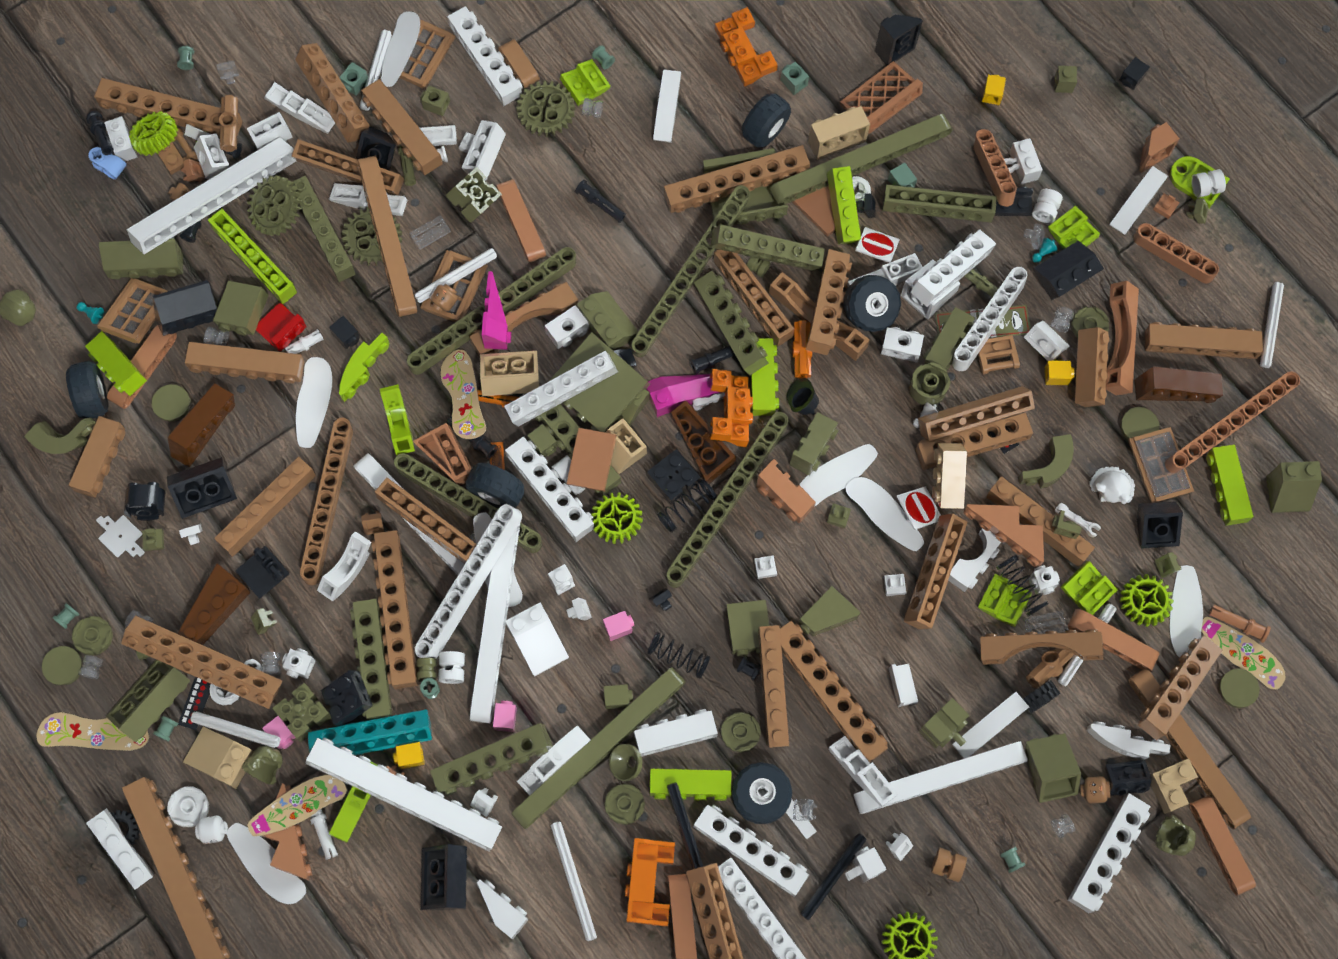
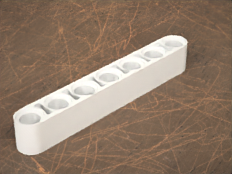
(987, 325)

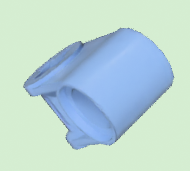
(108, 164)

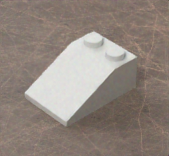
(537, 639)

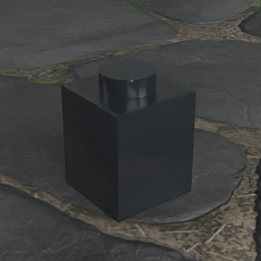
(1134, 73)
(345, 332)

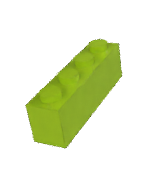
(843, 205)
(115, 363)
(764, 383)
(1229, 485)
(691, 783)

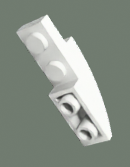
(898, 270)
(1119, 740)
(553, 760)

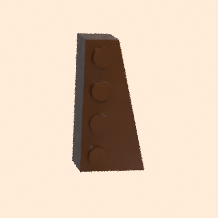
(1178, 385)
(200, 425)
(709, 455)
(213, 606)

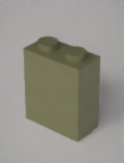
(240, 308)
(743, 625)

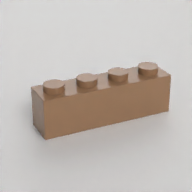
(1091, 367)
(97, 457)

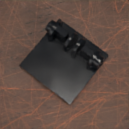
(262, 571)

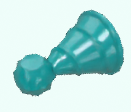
(1046, 248)
(93, 313)

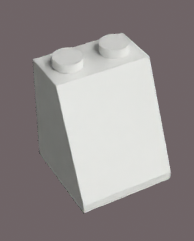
(928, 311)

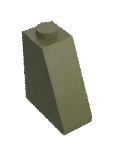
(828, 613)

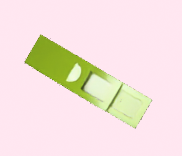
(356, 369)
(350, 813)

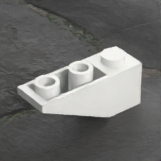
(504, 915)

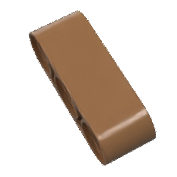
(519, 63)

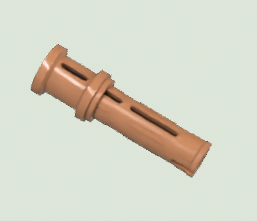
(1249, 626)

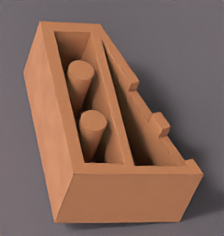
(446, 452)
(784, 493)

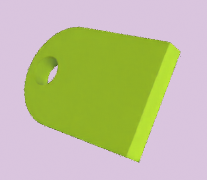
(1183, 181)

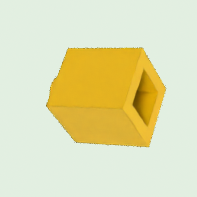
(993, 89)
(1058, 372)
(409, 755)

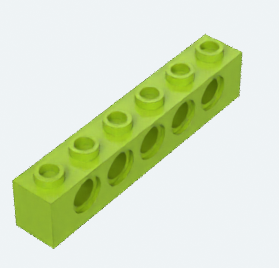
(252, 256)

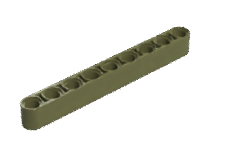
(461, 496)

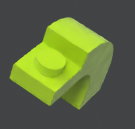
(397, 419)

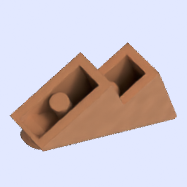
(1004, 523)
(290, 852)

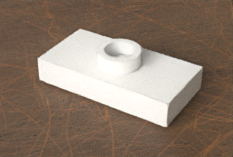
(441, 135)

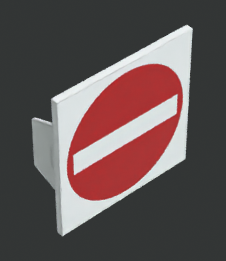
(877, 245)
(919, 507)

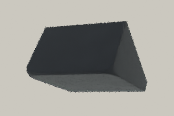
(627, 356)

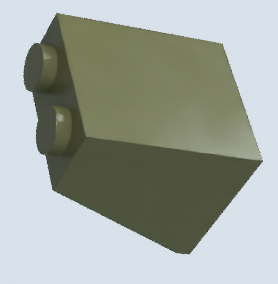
(1293, 486)
(1053, 767)

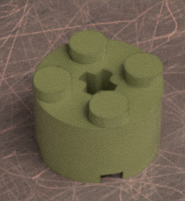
(925, 393)

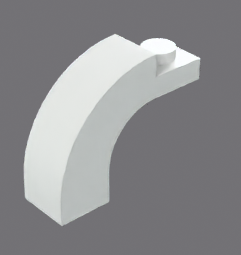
(346, 569)

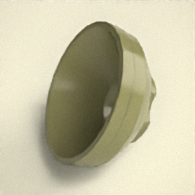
(620, 762)

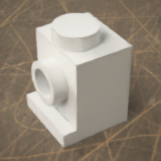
(561, 579)

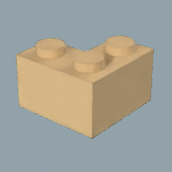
(1167, 785)

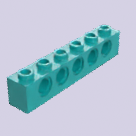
(377, 733)

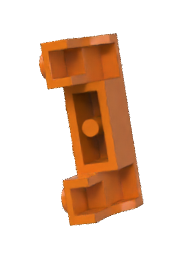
(739, 49)
(737, 405)
(642, 884)

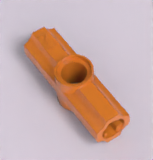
(801, 356)

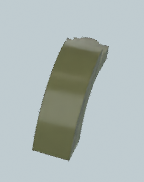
(49, 441)
(1061, 457)

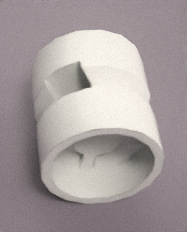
(1212, 183)
(1047, 205)
(454, 661)

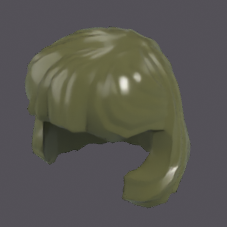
(17, 307)
(263, 764)
(1175, 837)

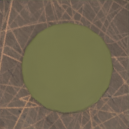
(1089, 318)
(171, 403)
(1138, 422)
(92, 635)
(62, 665)
(1239, 688)
(740, 732)
(624, 804)

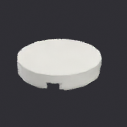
(188, 806)

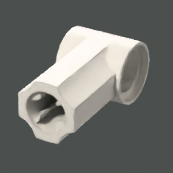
(562, 468)

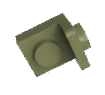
(1067, 528)

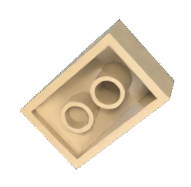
(218, 757)

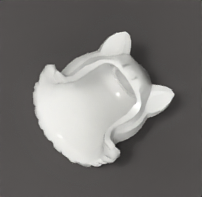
(1113, 484)

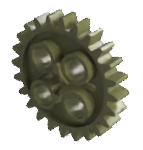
(529, 105)
(269, 209)
(372, 253)

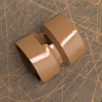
(949, 864)

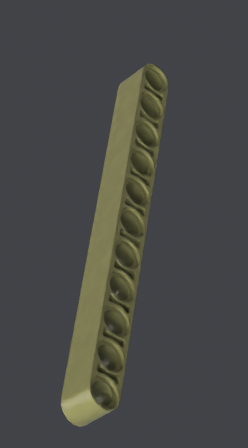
(862, 158)
(688, 279)
(512, 291)
(726, 507)
(598, 748)

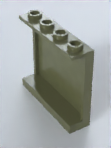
(761, 201)
(608, 398)

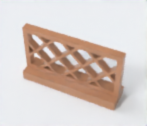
(893, 104)

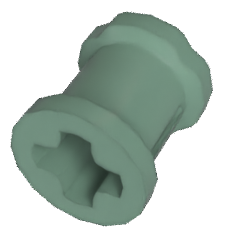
(603, 57)
(185, 58)
(65, 616)
(424, 686)
(165, 728)
(1012, 859)

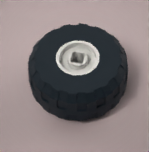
(766, 120)
(872, 303)
(87, 390)
(494, 485)
(761, 793)

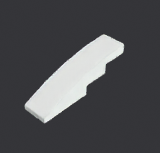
(667, 106)
(300, 108)
(355, 197)
(1138, 200)
(991, 725)
(862, 771)

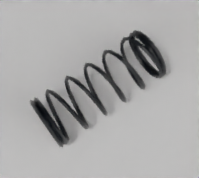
(670, 526)
(1033, 609)
(654, 644)

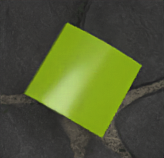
(585, 82)
(1073, 228)
(1088, 588)
(1002, 603)

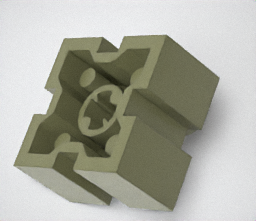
(473, 194)
(302, 712)
(946, 725)

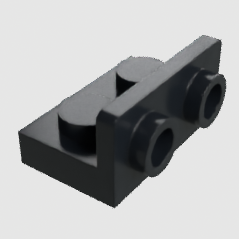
(1021, 206)
(1128, 777)

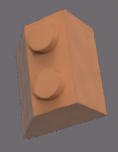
(1158, 146)

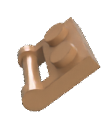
(171, 156)
(998, 348)

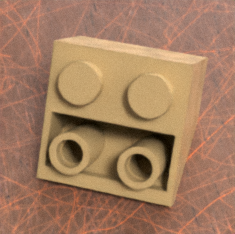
(627, 447)

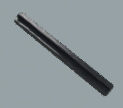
(684, 825)
(833, 876)

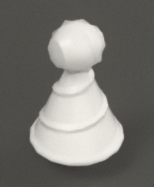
(927, 410)

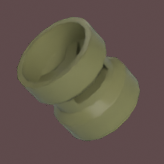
(759, 266)
(426, 668)

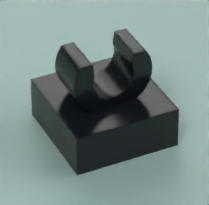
(867, 206)
(661, 599)

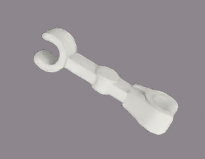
(700, 403)
(1078, 520)

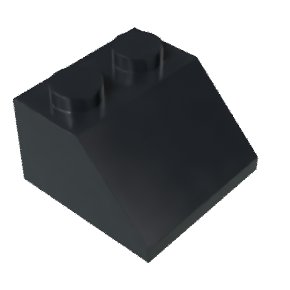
(1159, 524)

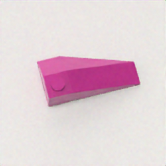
(494, 325)
(671, 391)

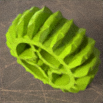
(153, 133)
(622, 515)
(1162, 611)
(901, 936)

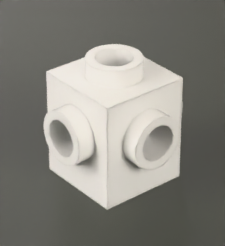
(1044, 586)
(298, 663)

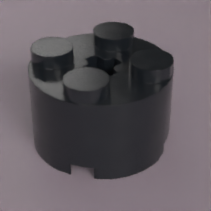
(144, 501)

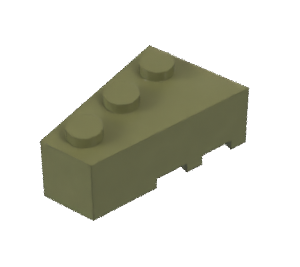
(949, 339)
(814, 444)

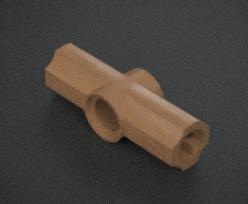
(228, 133)
(1049, 667)

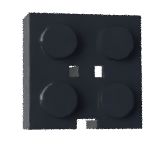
(672, 487)
(352, 695)

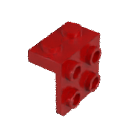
(280, 327)

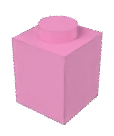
(618, 625)
(505, 716)
(279, 728)

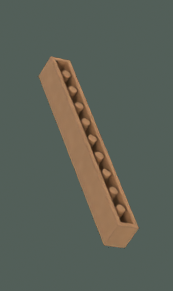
(174, 870)

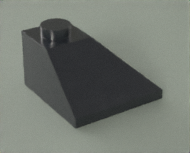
(378, 144)

